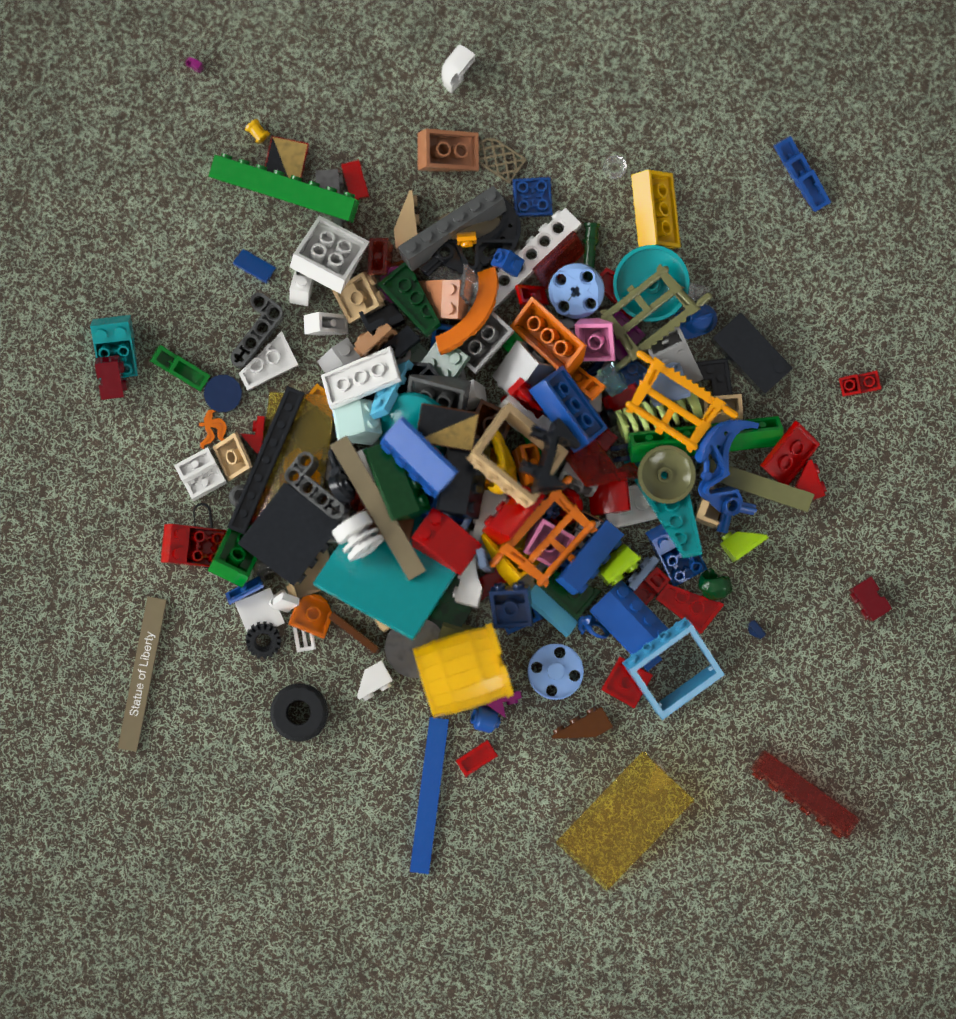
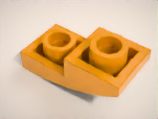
(466, 239)

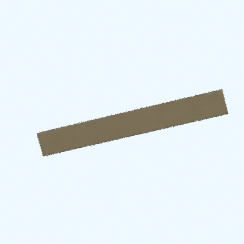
(373, 501)

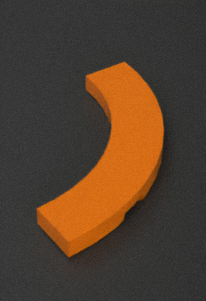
(477, 315)

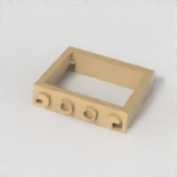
(493, 472)

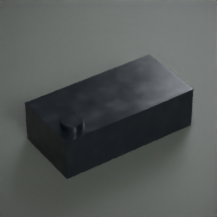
(751, 354)

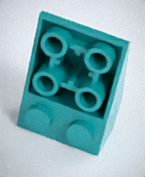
(115, 337)

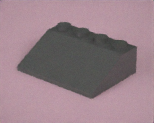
(445, 390)

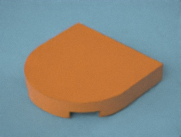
(312, 615)

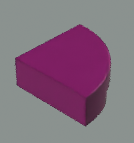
(194, 64)

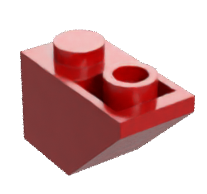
(810, 481)

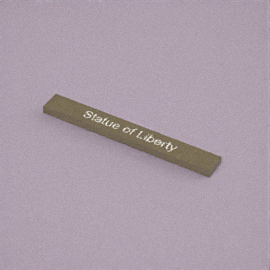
(142, 674)

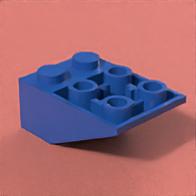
(675, 566)

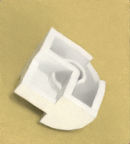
(456, 66)

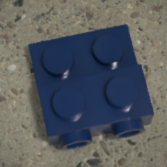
(511, 605)

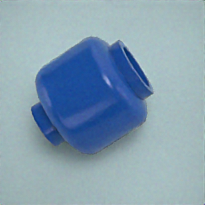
(485, 719)

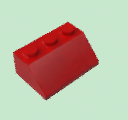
(509, 518)

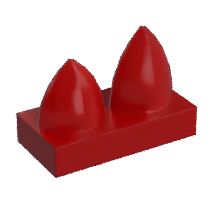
(521, 392)

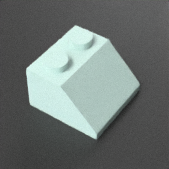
(356, 423)

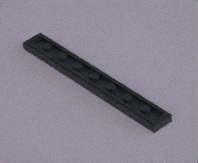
(266, 460)

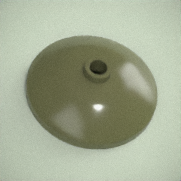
(679, 472)

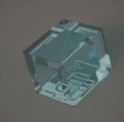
(612, 379)

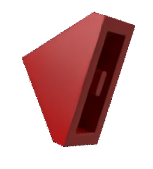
(525, 292)

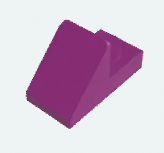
(497, 705)

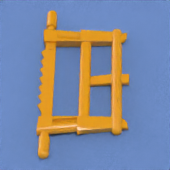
(716, 404)

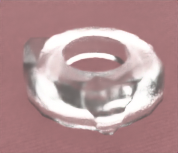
(614, 159)

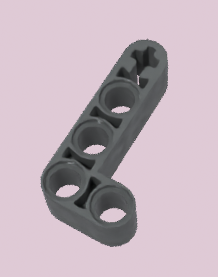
(253, 333)
(318, 491)

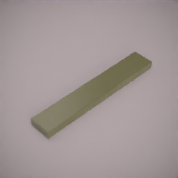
(765, 488)

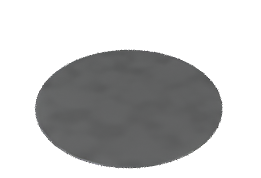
(400, 649)

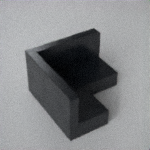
(388, 314)

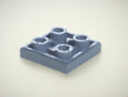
(646, 566)

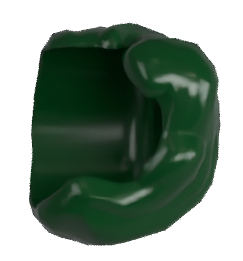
(714, 587)

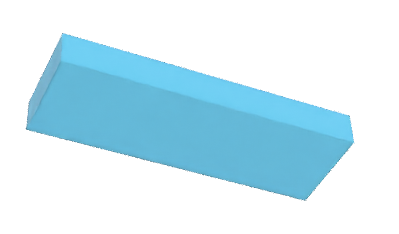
(552, 611)

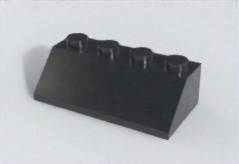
(466, 490)

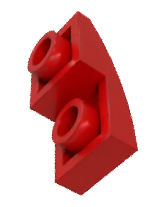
(860, 383)

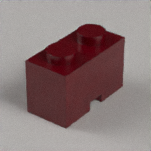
(111, 372)
(867, 597)

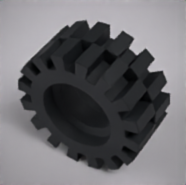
(259, 629)

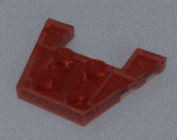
(595, 466)

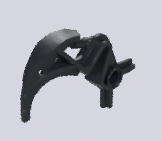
(457, 259)

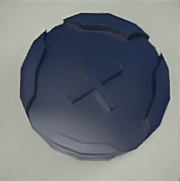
(223, 393)

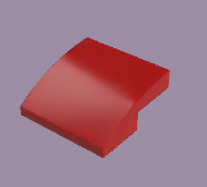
(610, 498)

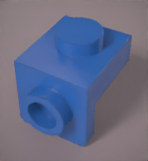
(507, 261)

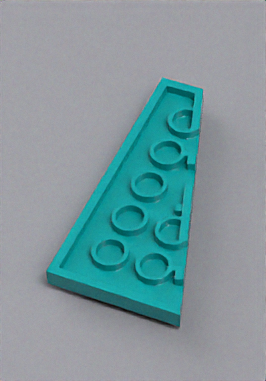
(678, 522)

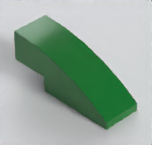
(179, 368)

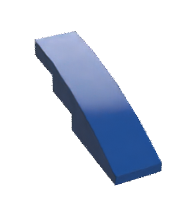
(802, 174)

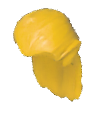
(504, 461)

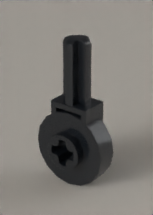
(339, 481)

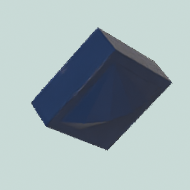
(755, 630)

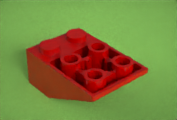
(190, 544)

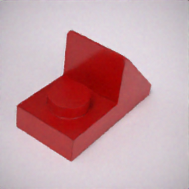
(256, 440)

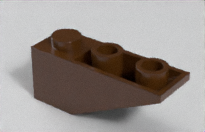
(591, 725)

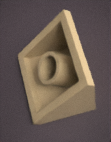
(233, 456)

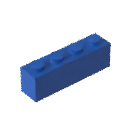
(590, 557)

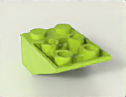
(621, 561)

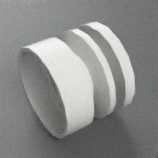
(359, 538)

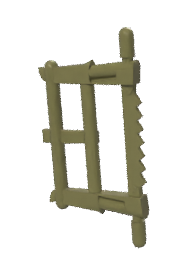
(634, 293)

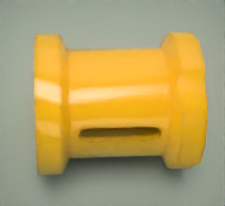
(257, 131)

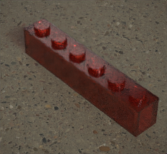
(804, 794)

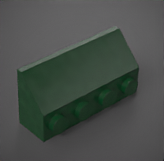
(399, 492)

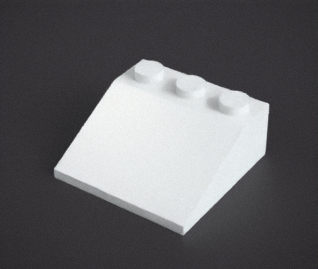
(329, 254)

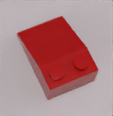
(445, 542)

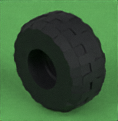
(280, 717)

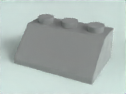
(486, 342)
(338, 356)

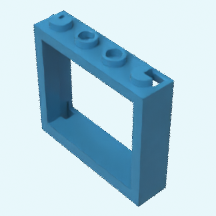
(687, 690)

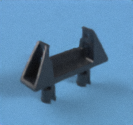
(557, 434)

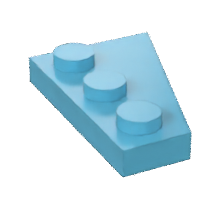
(386, 397)

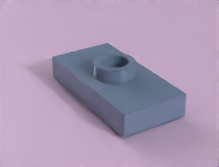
(483, 560)

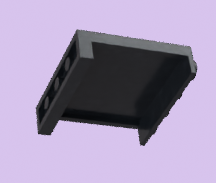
(289, 534)

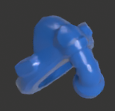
(589, 621)

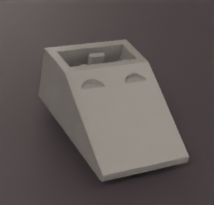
(675, 349)

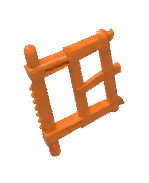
(566, 553)

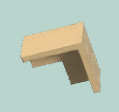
(706, 514)

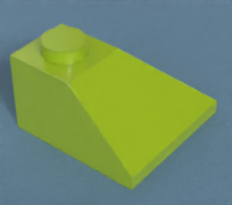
(741, 543)

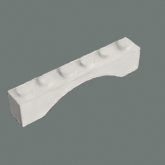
(469, 589)

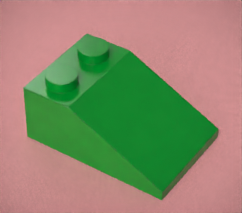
(232, 560)

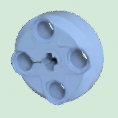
(576, 290)
(555, 671)

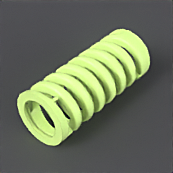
(622, 415)

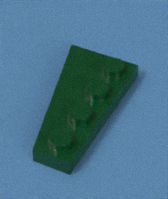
(410, 298)

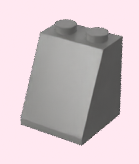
(524, 363)

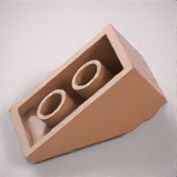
(448, 151)
(445, 298)

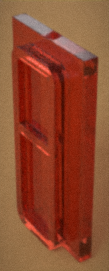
(565, 253)

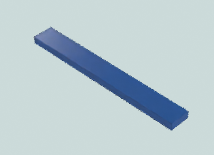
(429, 795)

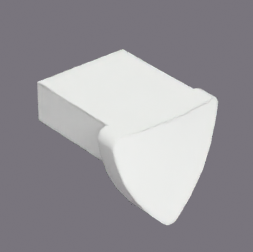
(284, 601)

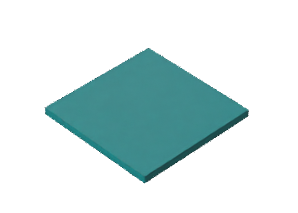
(382, 589)

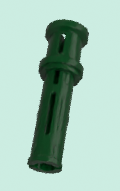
(590, 242)

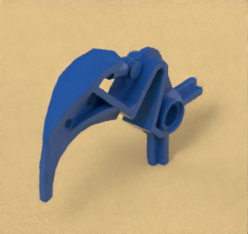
(721, 497)

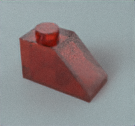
(379, 256)

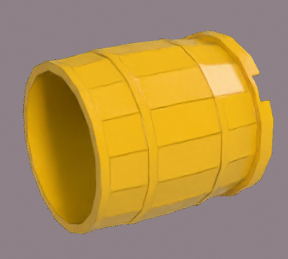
(463, 671)

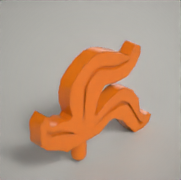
(216, 423)

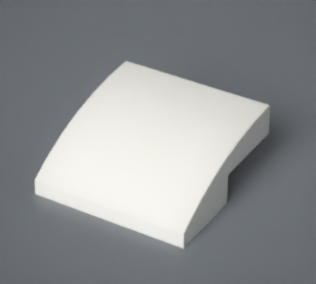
(200, 474)

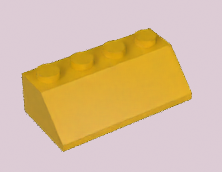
(655, 209)

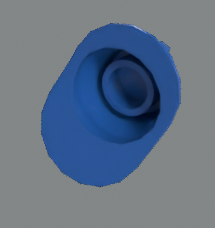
(699, 323)

